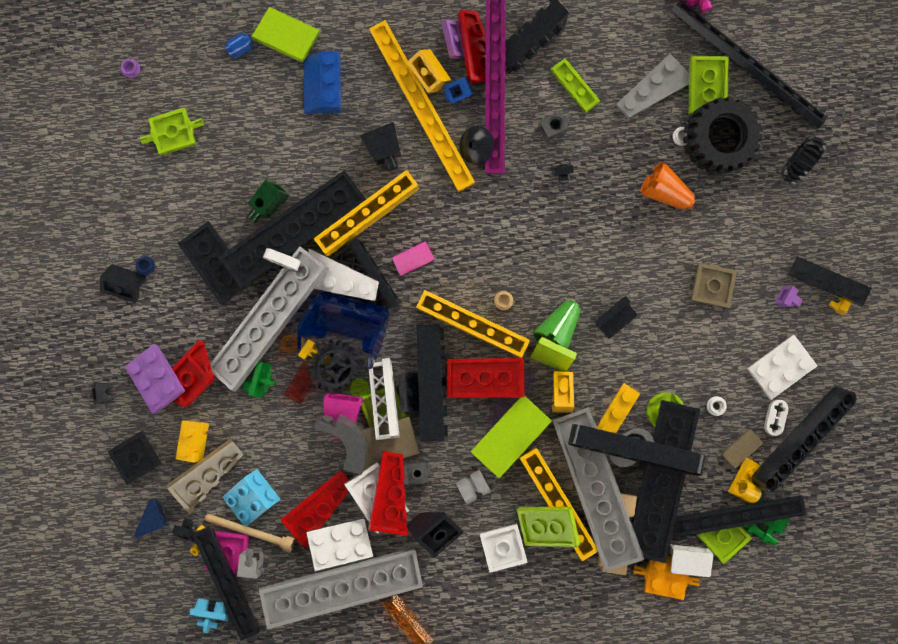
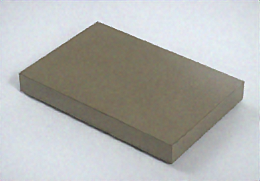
(404, 445)

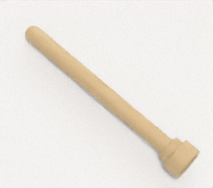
(285, 543)

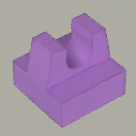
(788, 297)

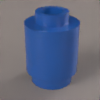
(239, 45)

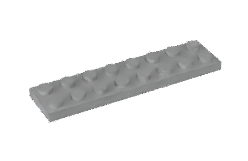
(267, 320)
(599, 496)
(340, 588)

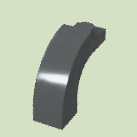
(351, 436)

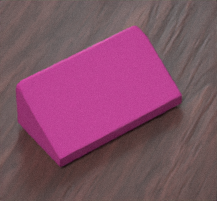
(413, 258)

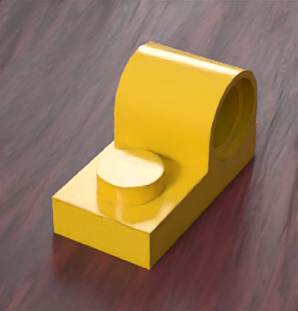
(563, 392)
(742, 484)

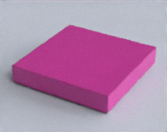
(233, 546)

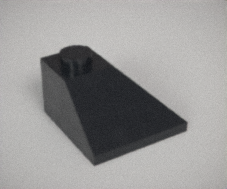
(434, 531)

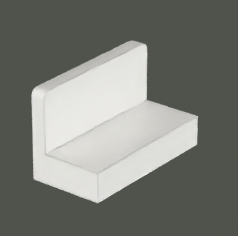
(691, 560)

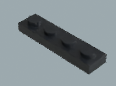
(830, 281)

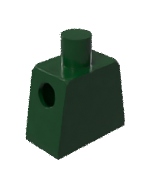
(266, 200)

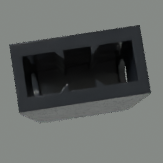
(383, 145)

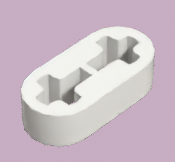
(281, 259)
(780, 419)

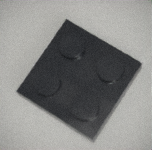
(134, 457)

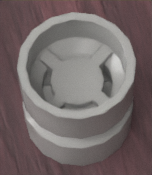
(473, 487)

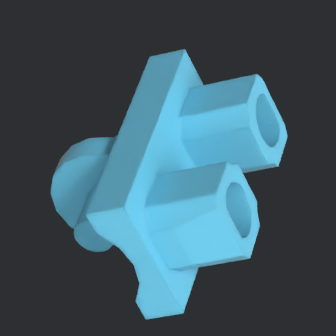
(201, 611)

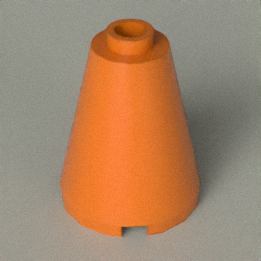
(667, 188)

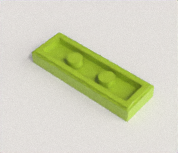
(575, 85)

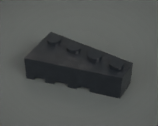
(535, 35)

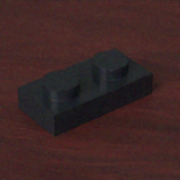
(408, 392)

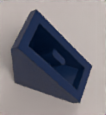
(152, 518)

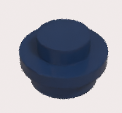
(145, 265)

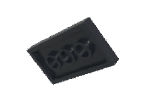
(203, 251)

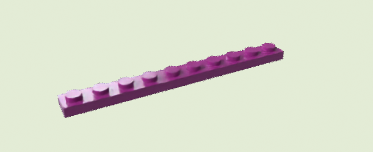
(495, 82)

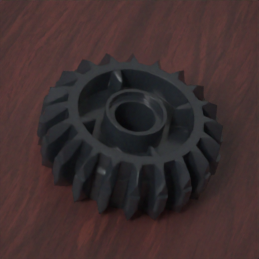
(803, 159)

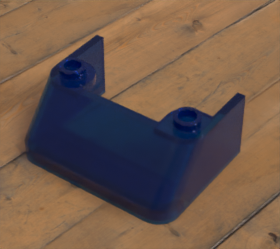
(345, 317)

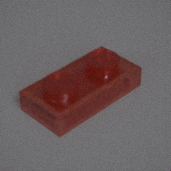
(299, 385)

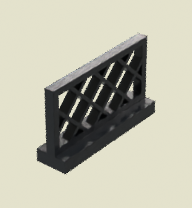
(371, 269)

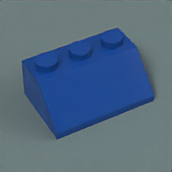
(322, 83)

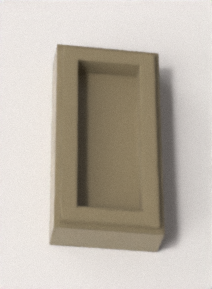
(742, 448)

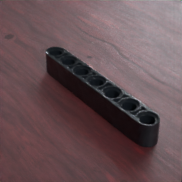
(804, 439)
(636, 450)

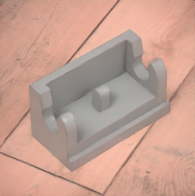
(248, 566)

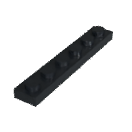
(226, 582)

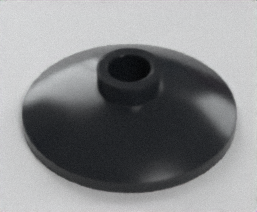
(483, 145)

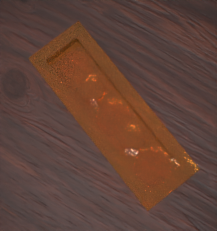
(407, 621)

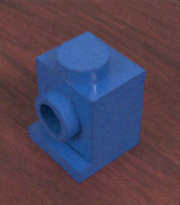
(449, 92)

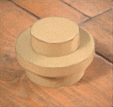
(503, 300)

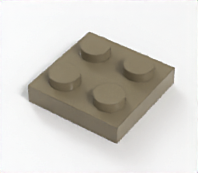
(713, 285)

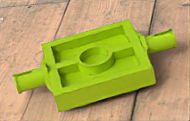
(172, 131)

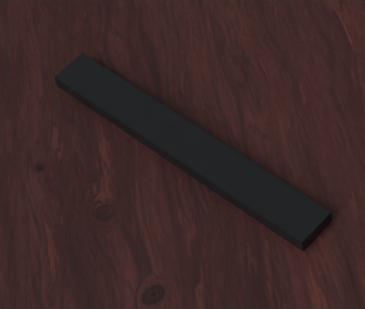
(739, 516)

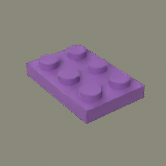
(154, 379)

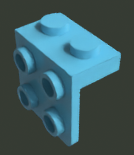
(251, 497)

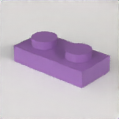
(453, 39)

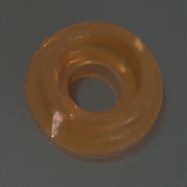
(283, 343)

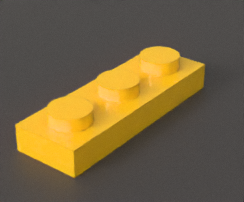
(618, 409)

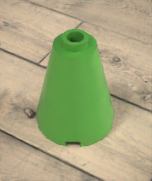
(560, 324)

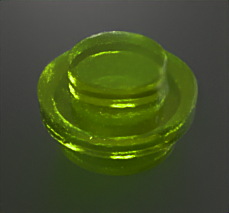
(359, 387)

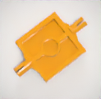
(662, 581)

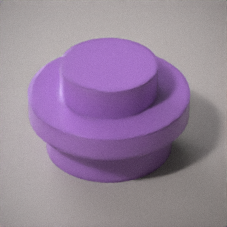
(130, 68)

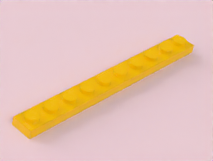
(421, 106)

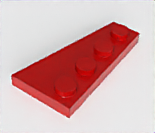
(473, 45)
(388, 506)
(316, 508)

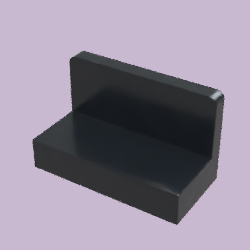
(121, 283)
(616, 317)

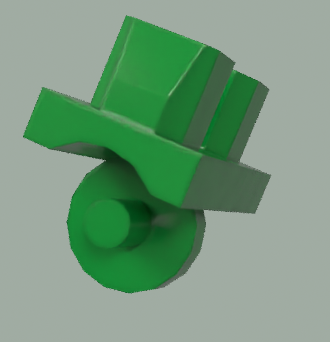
(260, 381)

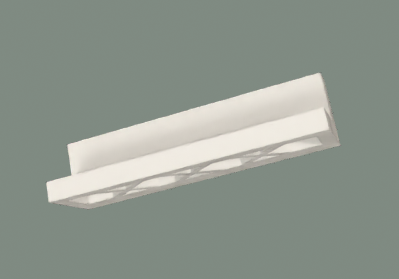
(390, 400)

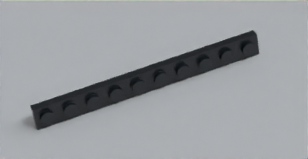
(751, 65)

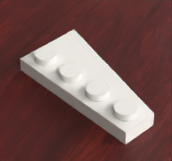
(344, 280)

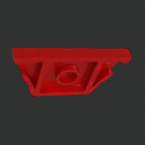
(193, 373)

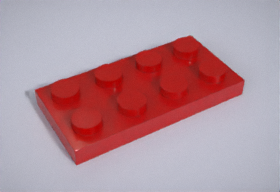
(485, 378)

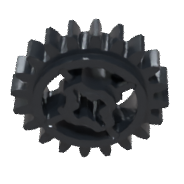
(347, 365)

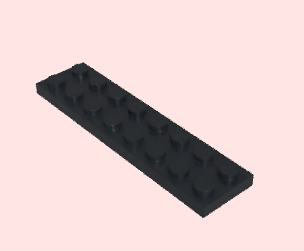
(292, 228)
(663, 487)

